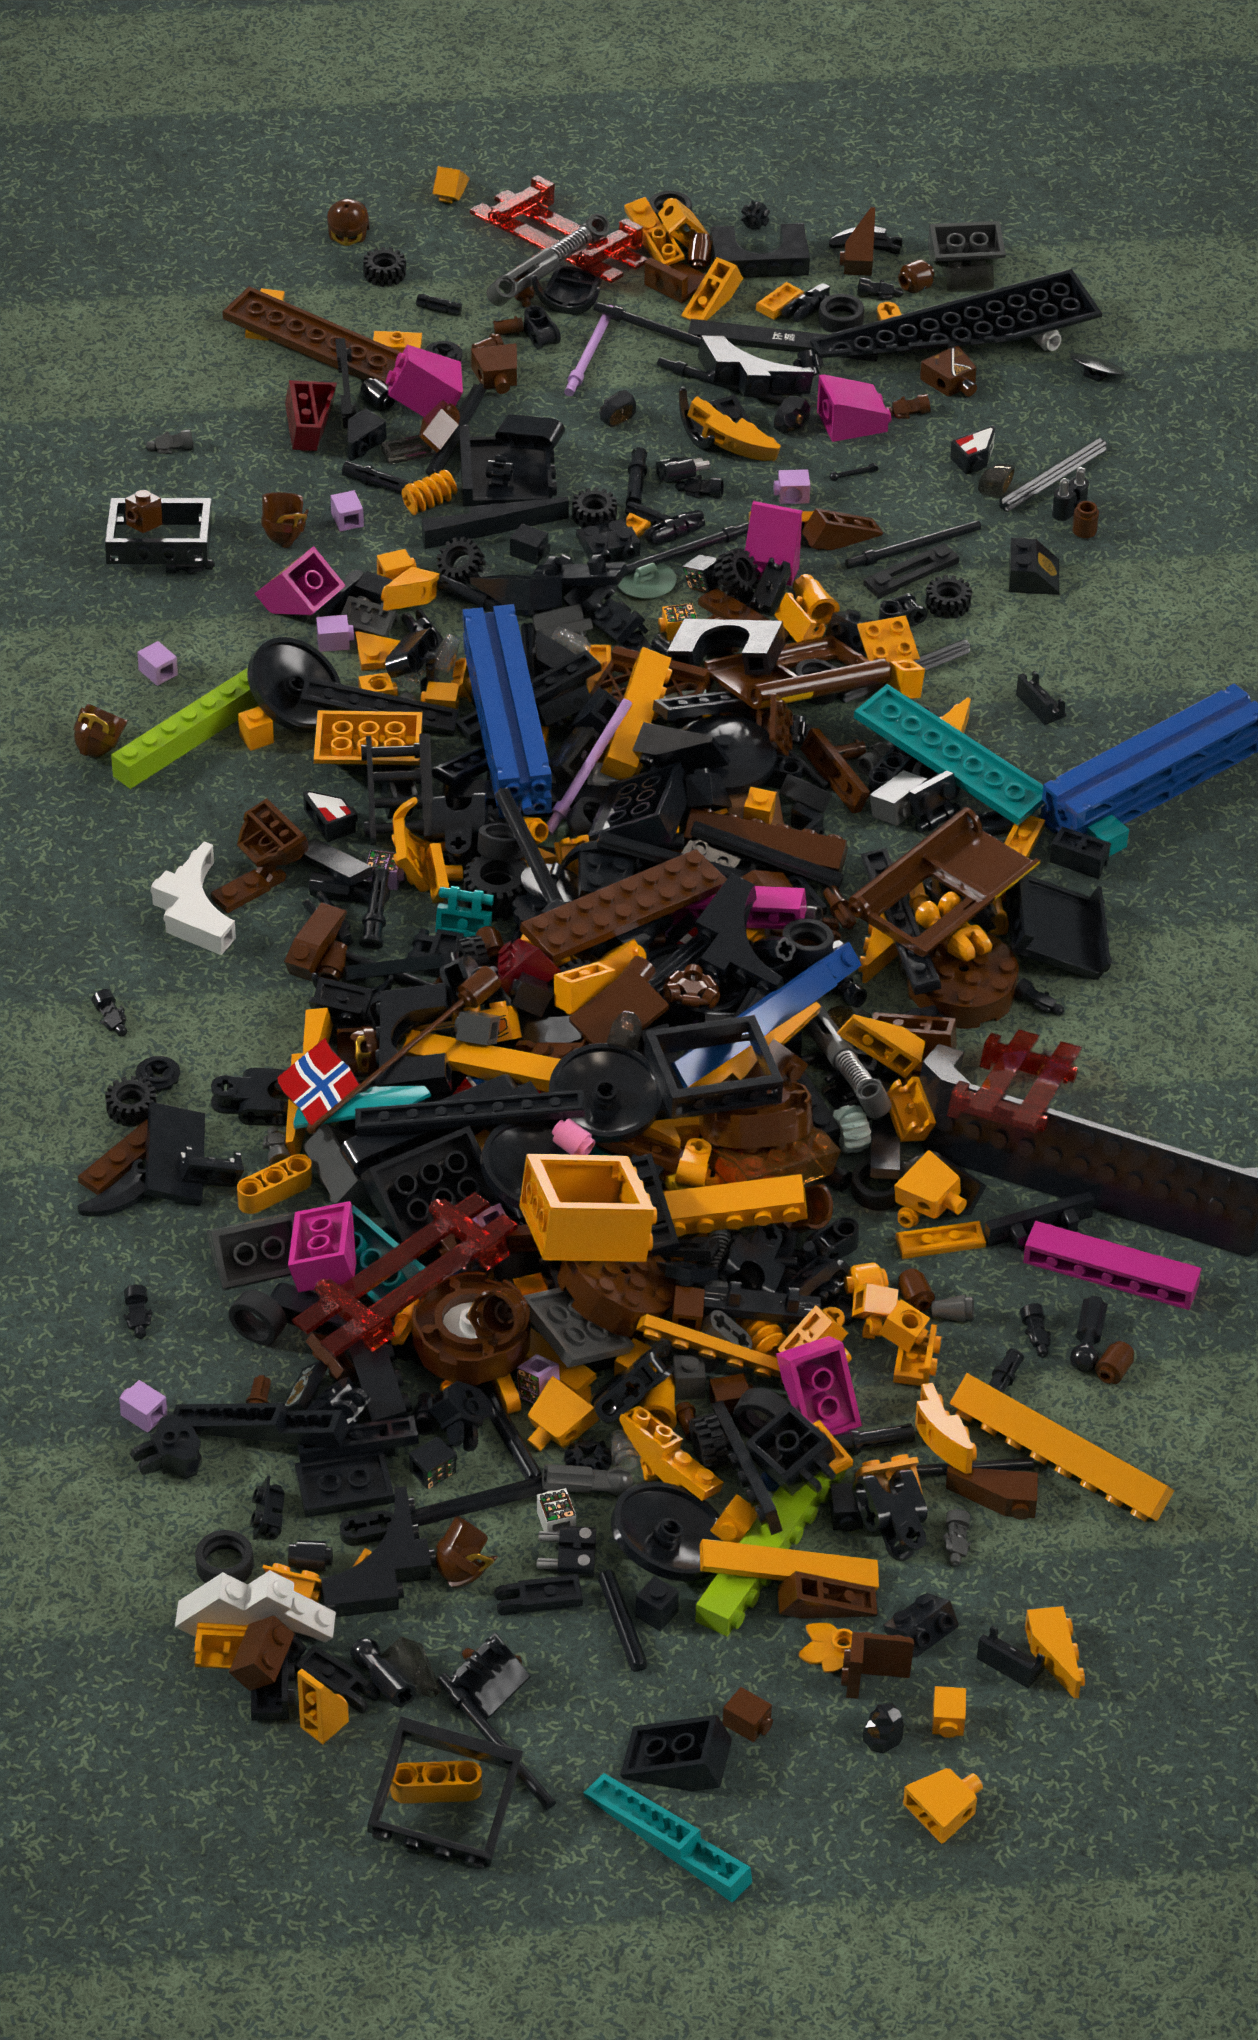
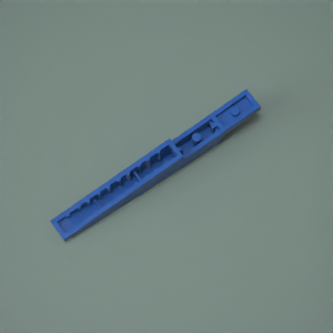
(773, 1011)

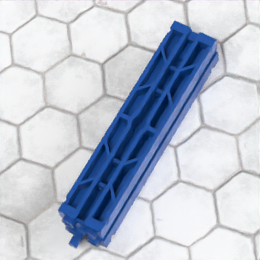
(507, 708)
(1155, 763)

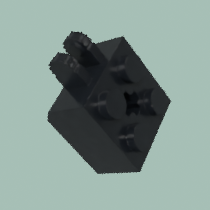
(792, 1451)

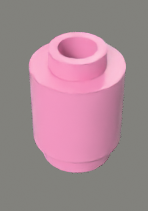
(572, 1138)

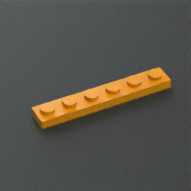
(709, 1346)

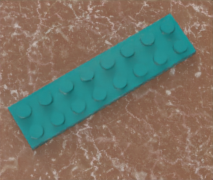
(948, 749)

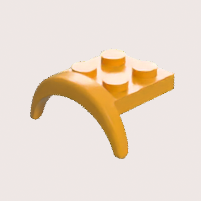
(410, 848)

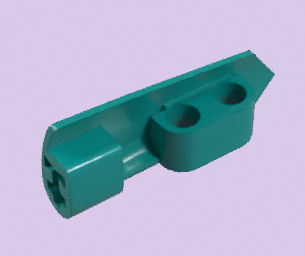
(373, 1097)

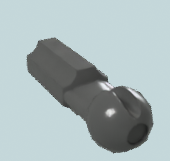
(586, 1479)

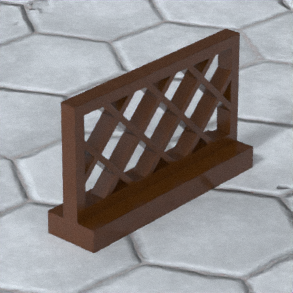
(683, 676)

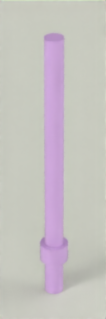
(576, 376)
(563, 807)

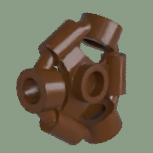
(691, 987)

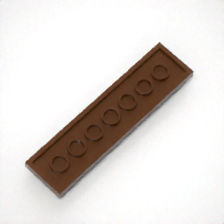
(309, 334)
(623, 906)

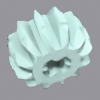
(853, 1129)

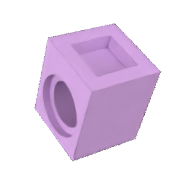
(792, 486)

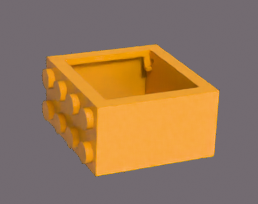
(587, 1208)

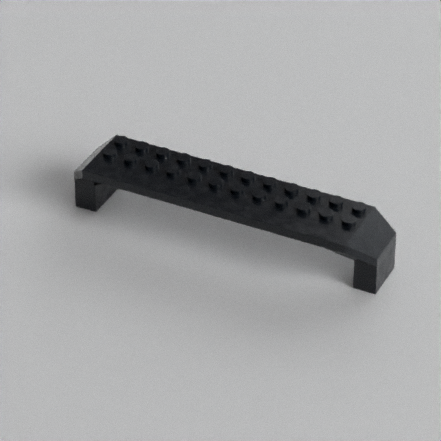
(1077, 1156)

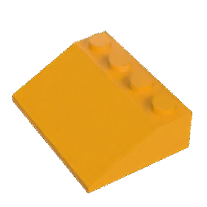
(343, 732)

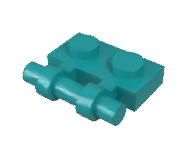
(463, 919)

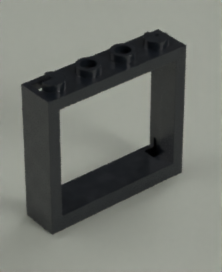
(162, 550)
(717, 1096)
(457, 1744)

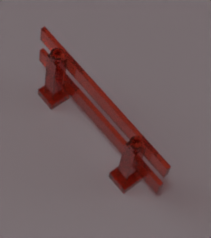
(590, 258)
(1008, 1061)
(374, 1322)

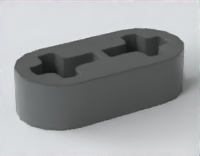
(724, 1328)

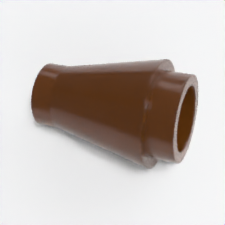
(334, 962)

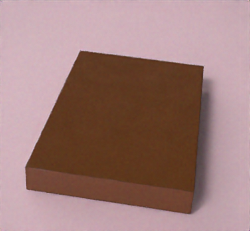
(626, 993)

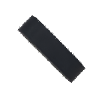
(366, 1526)

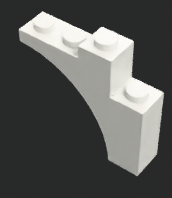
(187, 908)
(234, 1602)

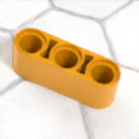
(274, 1183)
(451, 1780)

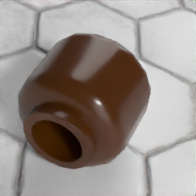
(916, 276)

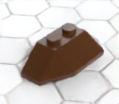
(270, 837)

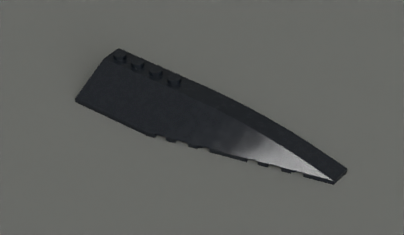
(983, 318)

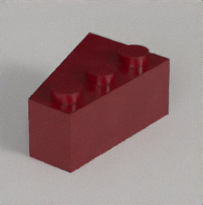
(308, 411)
(525, 958)

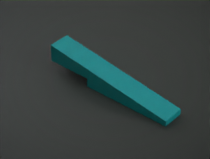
(671, 1836)

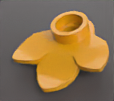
(825, 1646)

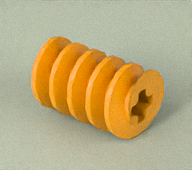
(429, 491)
(764, 1334)

